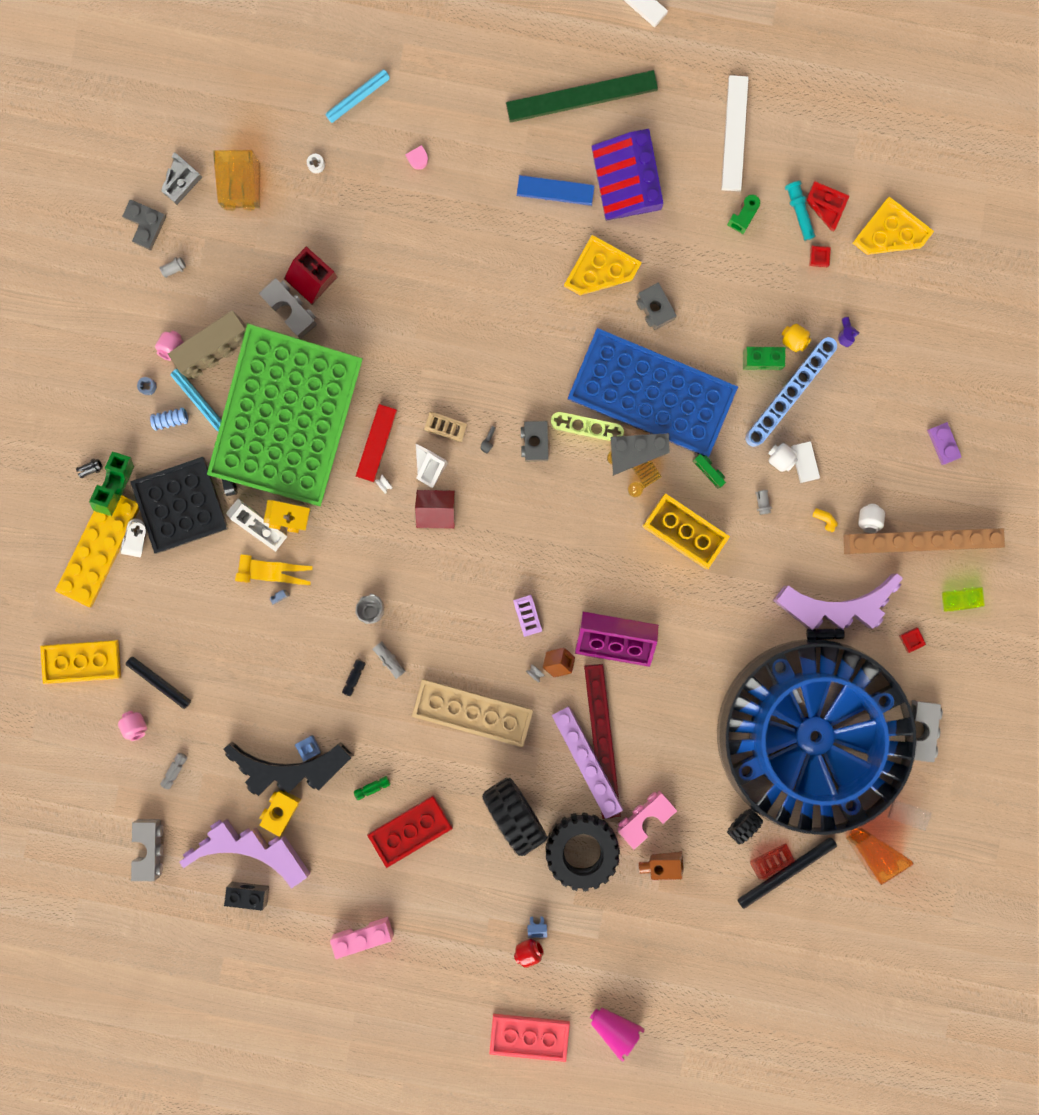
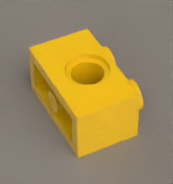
(273, 822)

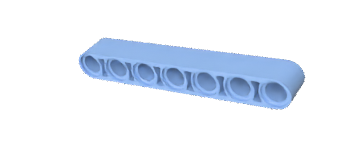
(797, 385)

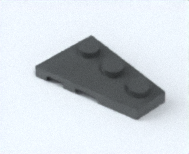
(637, 449)

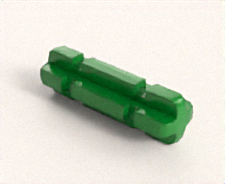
(372, 788)

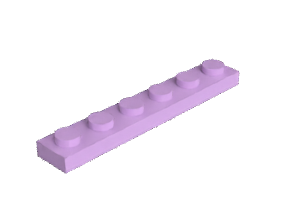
(587, 762)

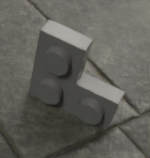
(149, 223)

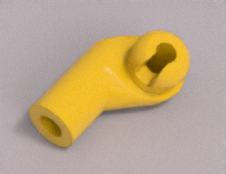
(827, 517)

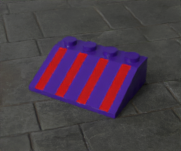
(627, 175)

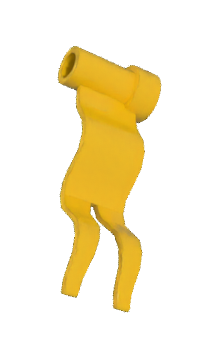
(268, 571)

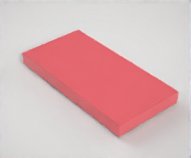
(529, 1037)

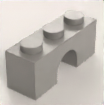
(277, 295)
(929, 715)
(148, 833)

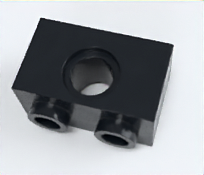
(246, 896)

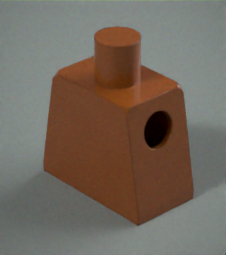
(671, 865)

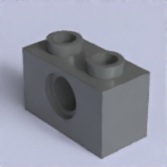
(655, 295)
(535, 429)

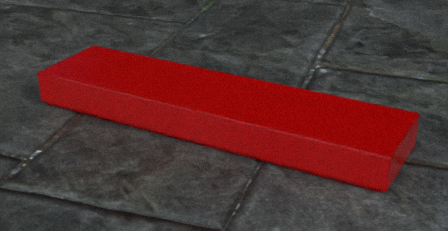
(376, 443)

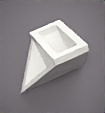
(429, 466)

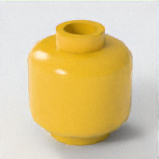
(796, 337)

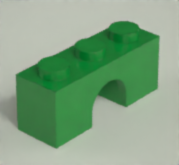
(118, 471)

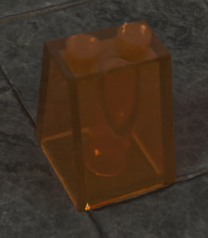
(876, 856)

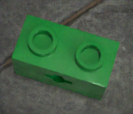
(764, 358)

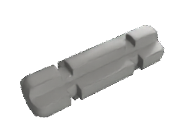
(173, 771)

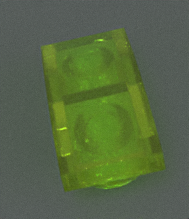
(963, 599)

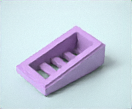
(517, 602)

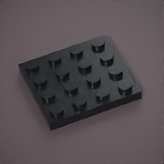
(179, 505)

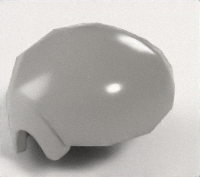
(370, 609)

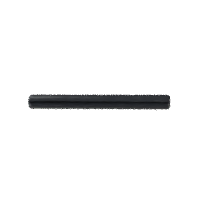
(786, 873)

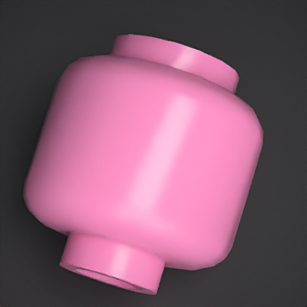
(168, 342)
(132, 725)

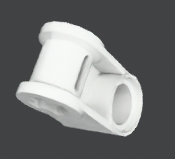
(133, 541)

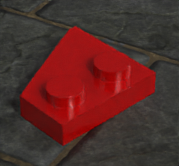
(827, 203)

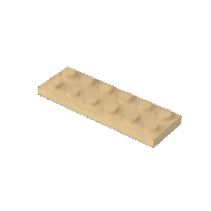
(472, 713)

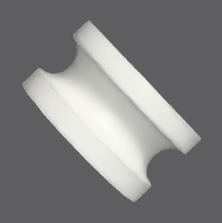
(312, 168)
(383, 484)

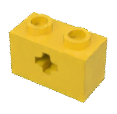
(297, 516)

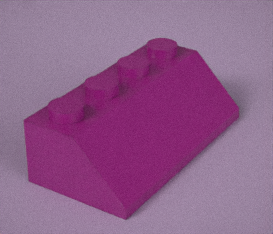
(617, 639)

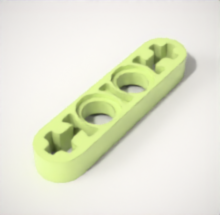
(587, 423)

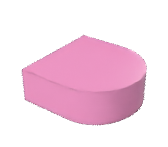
(417, 158)

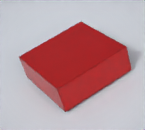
(819, 256)
(912, 640)

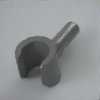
(485, 445)

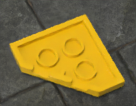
(892, 230)
(601, 268)

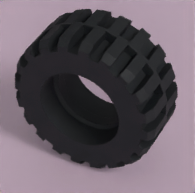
(514, 817)
(582, 877)

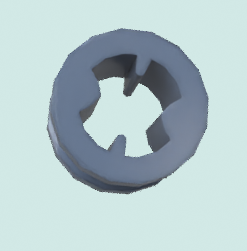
(140, 386)

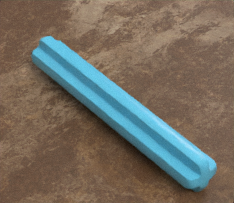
(357, 96)
(197, 399)

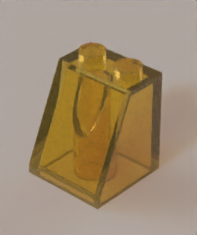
(237, 179)

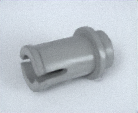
(173, 267)
(763, 502)

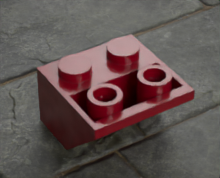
(309, 275)

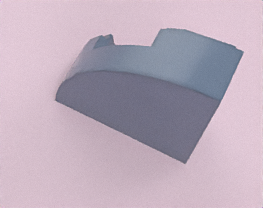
(279, 596)

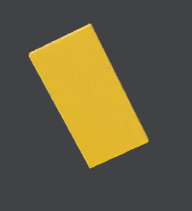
(80, 661)

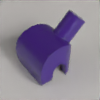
(848, 334)

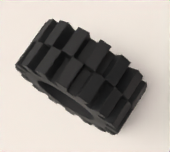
(745, 826)

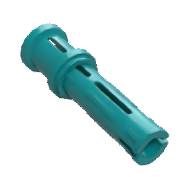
(798, 202)

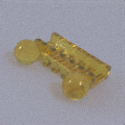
(646, 473)

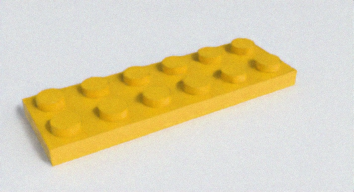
(96, 553)

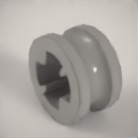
(535, 673)

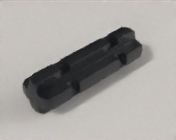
(825, 634)
(353, 678)

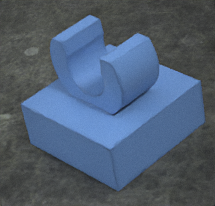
(308, 748)
(537, 930)

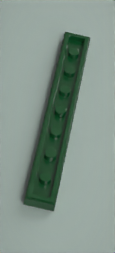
(581, 96)

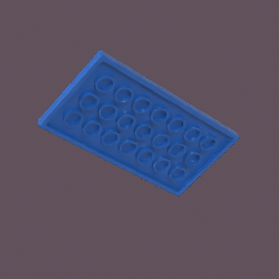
(652, 392)

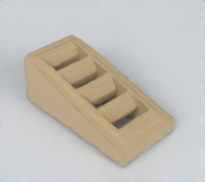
(428, 427)

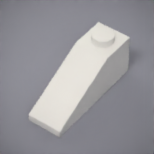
(253, 523)

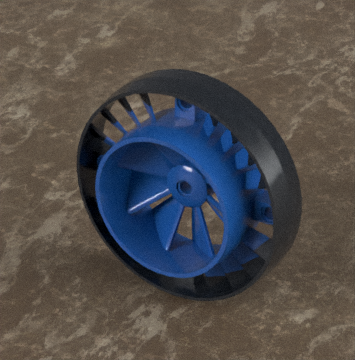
(783, 768)

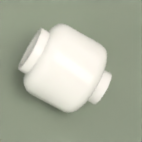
(782, 457)
(871, 518)

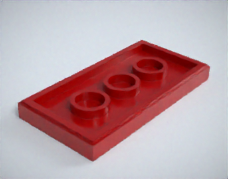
(409, 831)

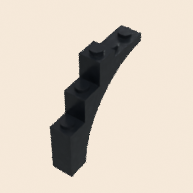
(264, 773)

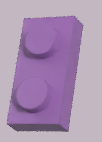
(944, 443)

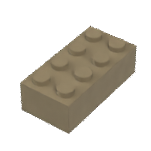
(209, 346)

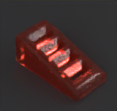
(755, 863)

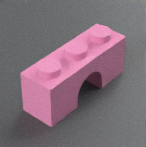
(656, 806)
(351, 941)

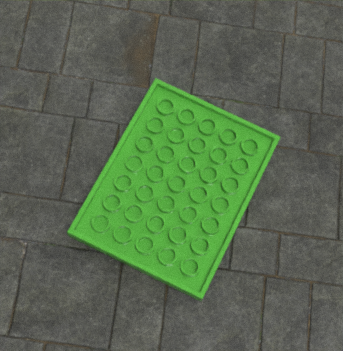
(284, 415)

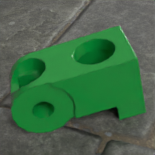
(748, 210)

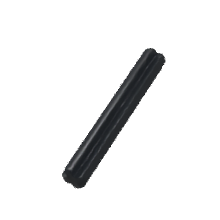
(158, 682)

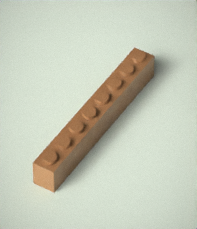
(924, 541)

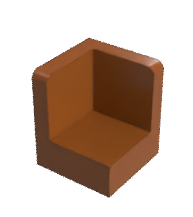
(559, 662)

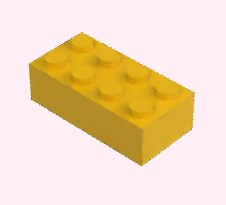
(685, 531)

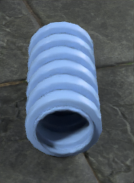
(168, 419)

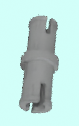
(388, 660)

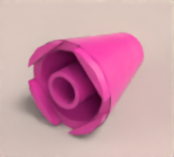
(616, 1031)

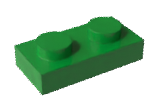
(704, 465)

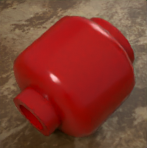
(528, 953)

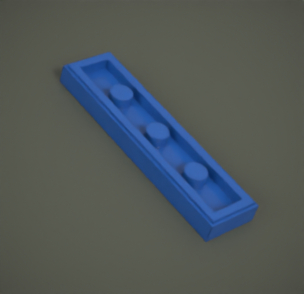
(555, 190)

